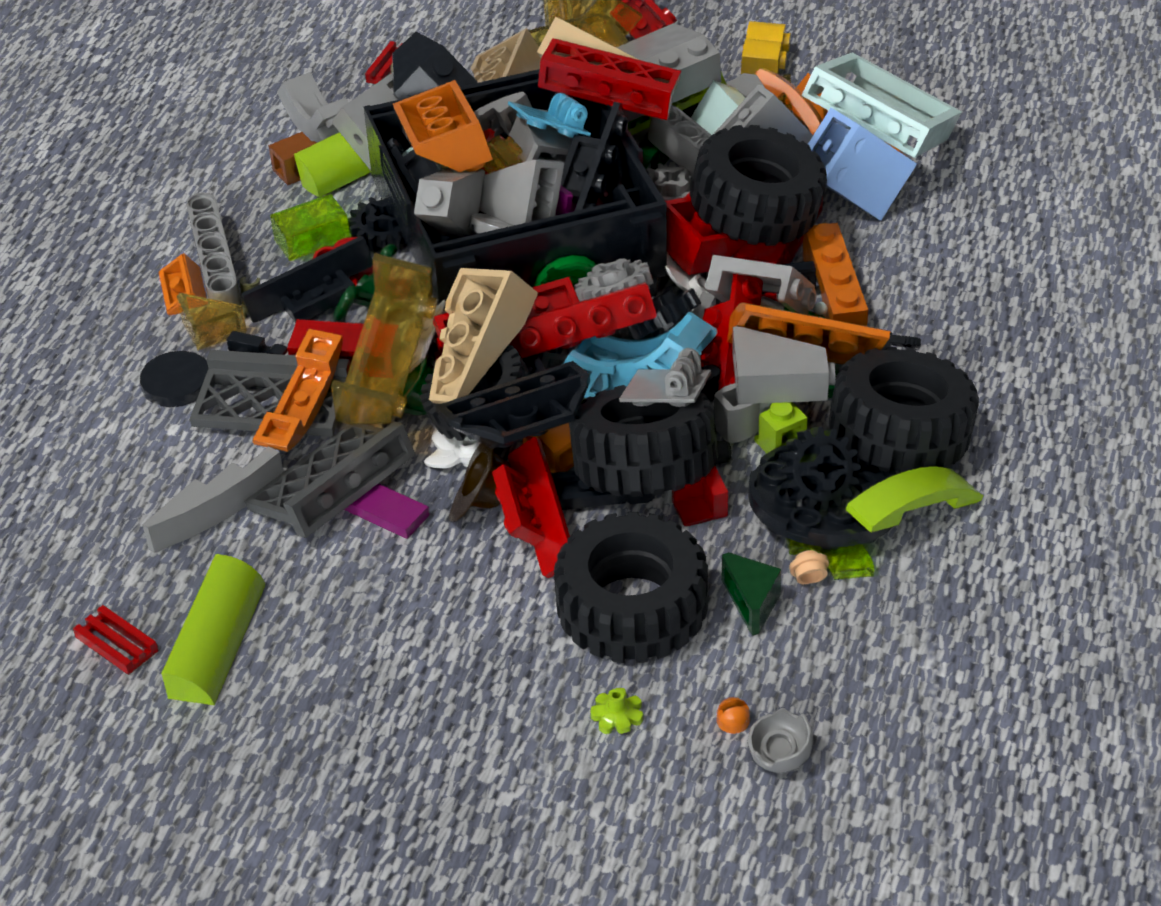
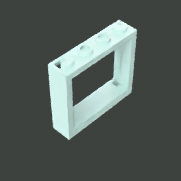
(882, 103)

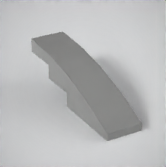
(207, 505)

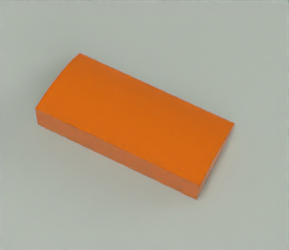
(838, 337)

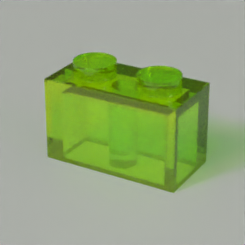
(309, 226)

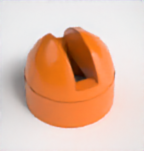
(733, 715)

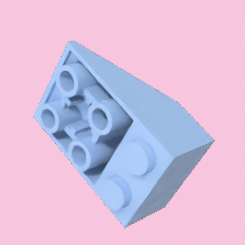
(860, 164)

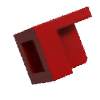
(702, 500)

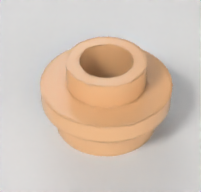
(809, 567)

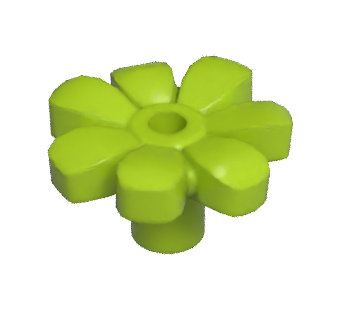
(616, 711)

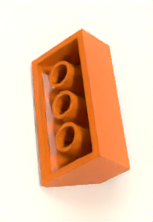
(444, 128)

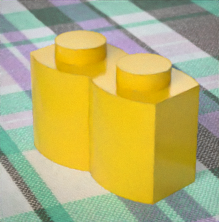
(765, 47)

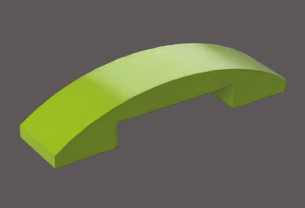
(916, 488)

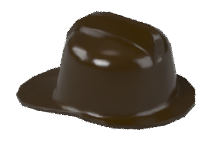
(478, 484)

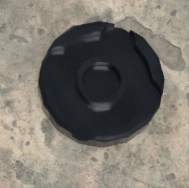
(173, 378)

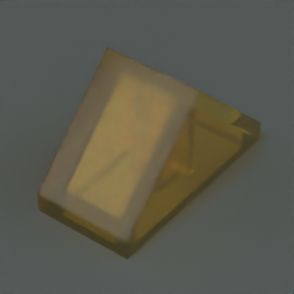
(209, 319)

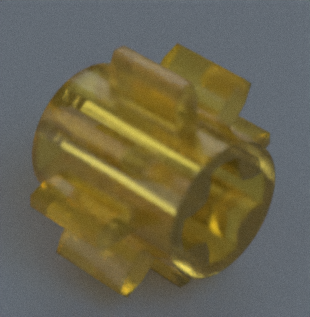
(503, 153)

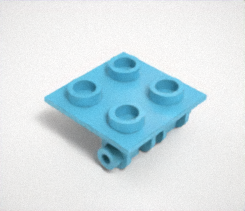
(563, 114)

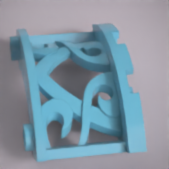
(616, 360)

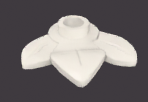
(684, 280)
(450, 451)

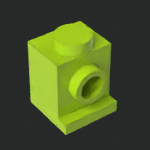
(778, 421)

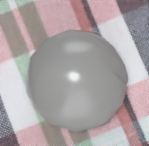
(781, 741)

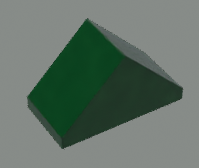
(752, 588)

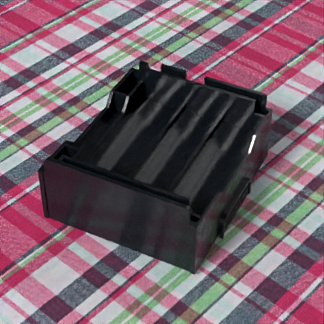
(623, 225)

